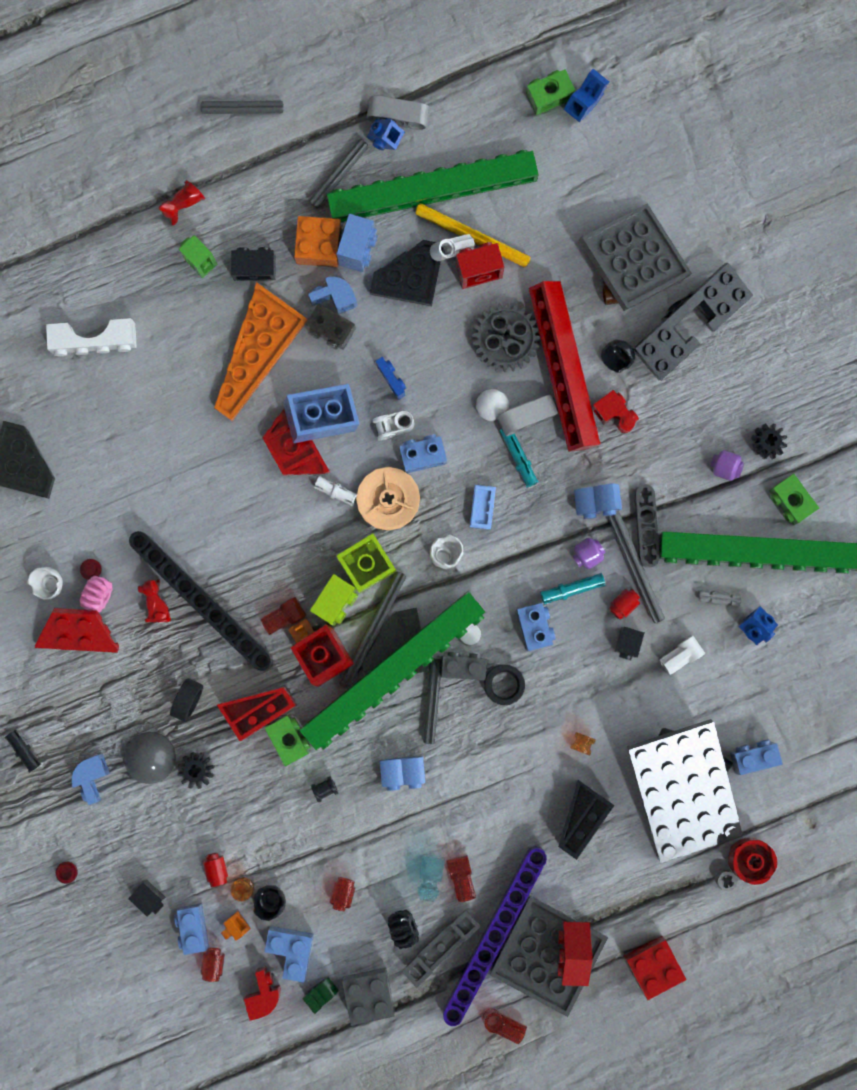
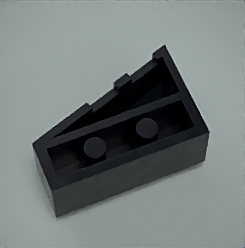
(584, 819)

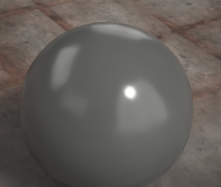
(149, 757)

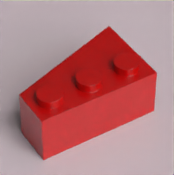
(256, 711)

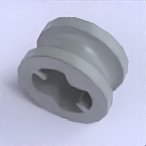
(732, 878)

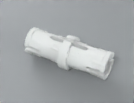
(335, 491)

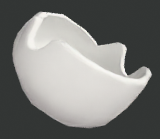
(491, 404)
(446, 552)
(45, 582)

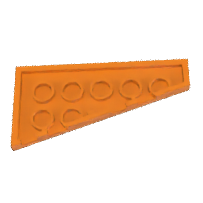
(261, 342)

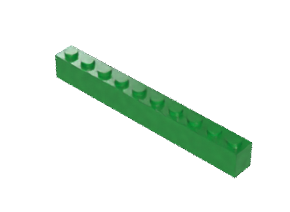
(434, 186)
(758, 552)
(392, 670)

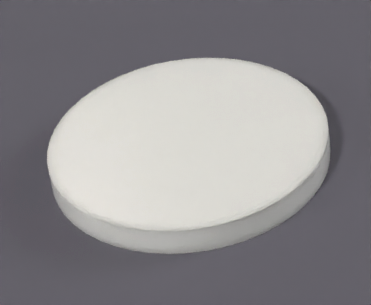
(472, 636)

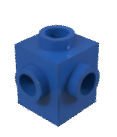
(385, 134)
(758, 626)

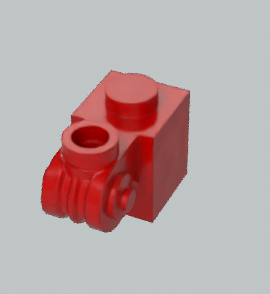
(612, 407)

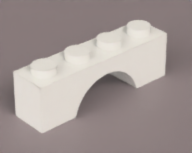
(118, 335)

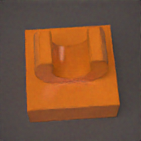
(301, 630)
(235, 927)

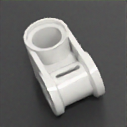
(392, 425)

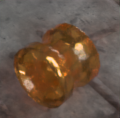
(583, 743)
(242, 884)

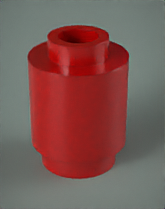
(624, 603)
(215, 869)

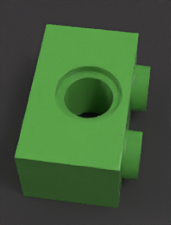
(543, 101)
(197, 256)
(805, 504)
(277, 732)

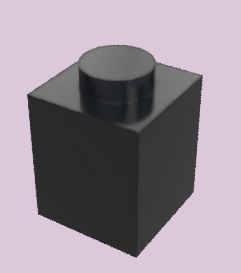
(629, 643)
(147, 898)

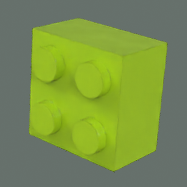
(366, 563)
(334, 600)

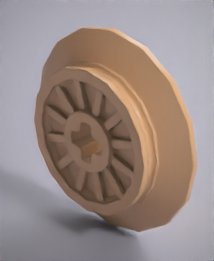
(396, 484)

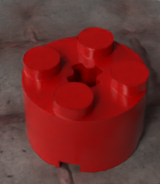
(762, 867)

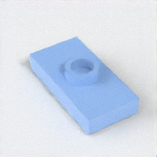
(482, 507)

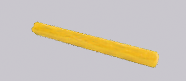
(462, 229)

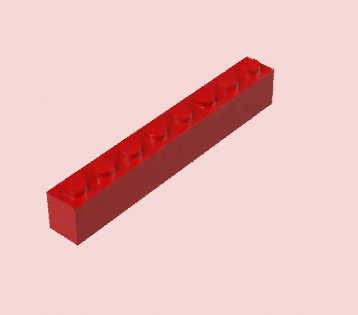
(564, 366)

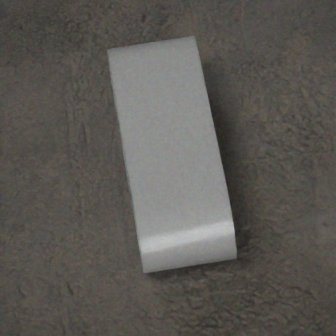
(403, 112)
(528, 415)

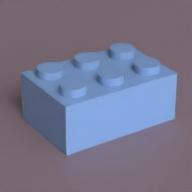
(321, 413)

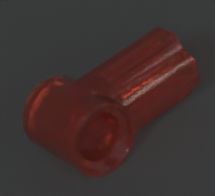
(288, 613)
(461, 873)
(505, 1026)

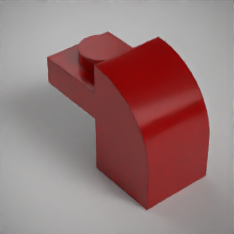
(264, 1001)

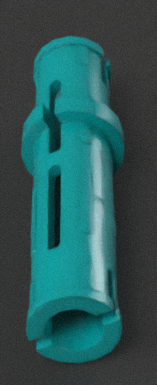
(523, 465)
(573, 588)

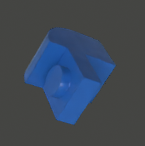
(586, 96)

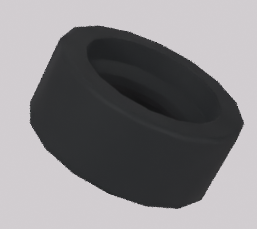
(520, 684)
(186, 700)

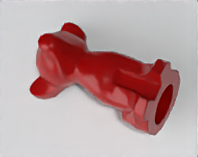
(182, 199)
(157, 608)

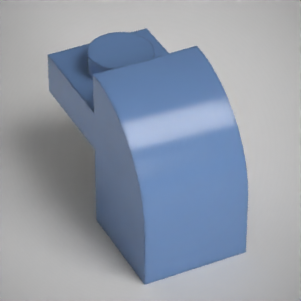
(337, 290)
(86, 773)

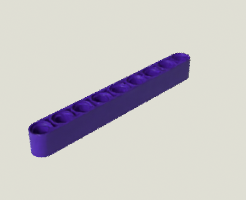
(493, 946)

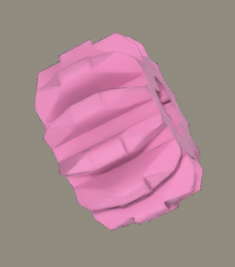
(96, 594)

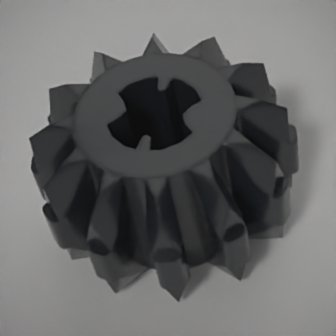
(775, 447)
(190, 764)
(403, 929)

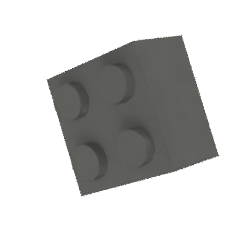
(368, 996)

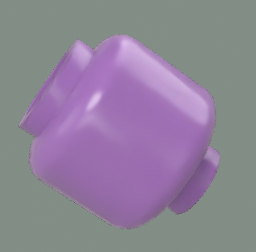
(727, 465)
(589, 553)

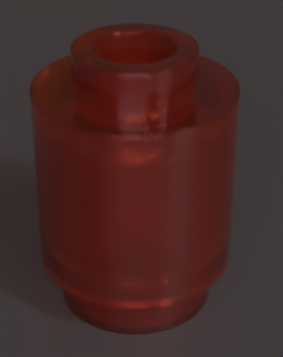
(342, 894)
(212, 964)

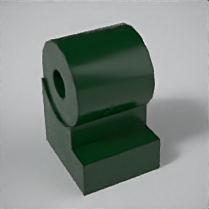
(320, 994)

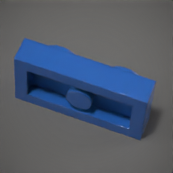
(387, 369)

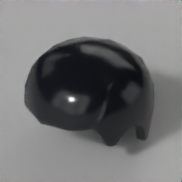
(618, 355)
(269, 902)

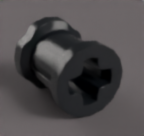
(324, 789)

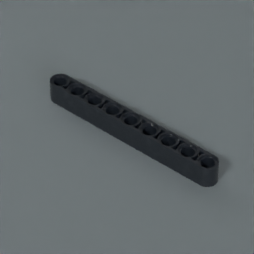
(191, 596)

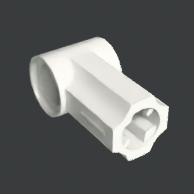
(451, 246)
(686, 652)

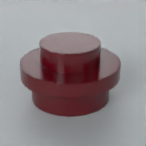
(90, 568)
(66, 872)

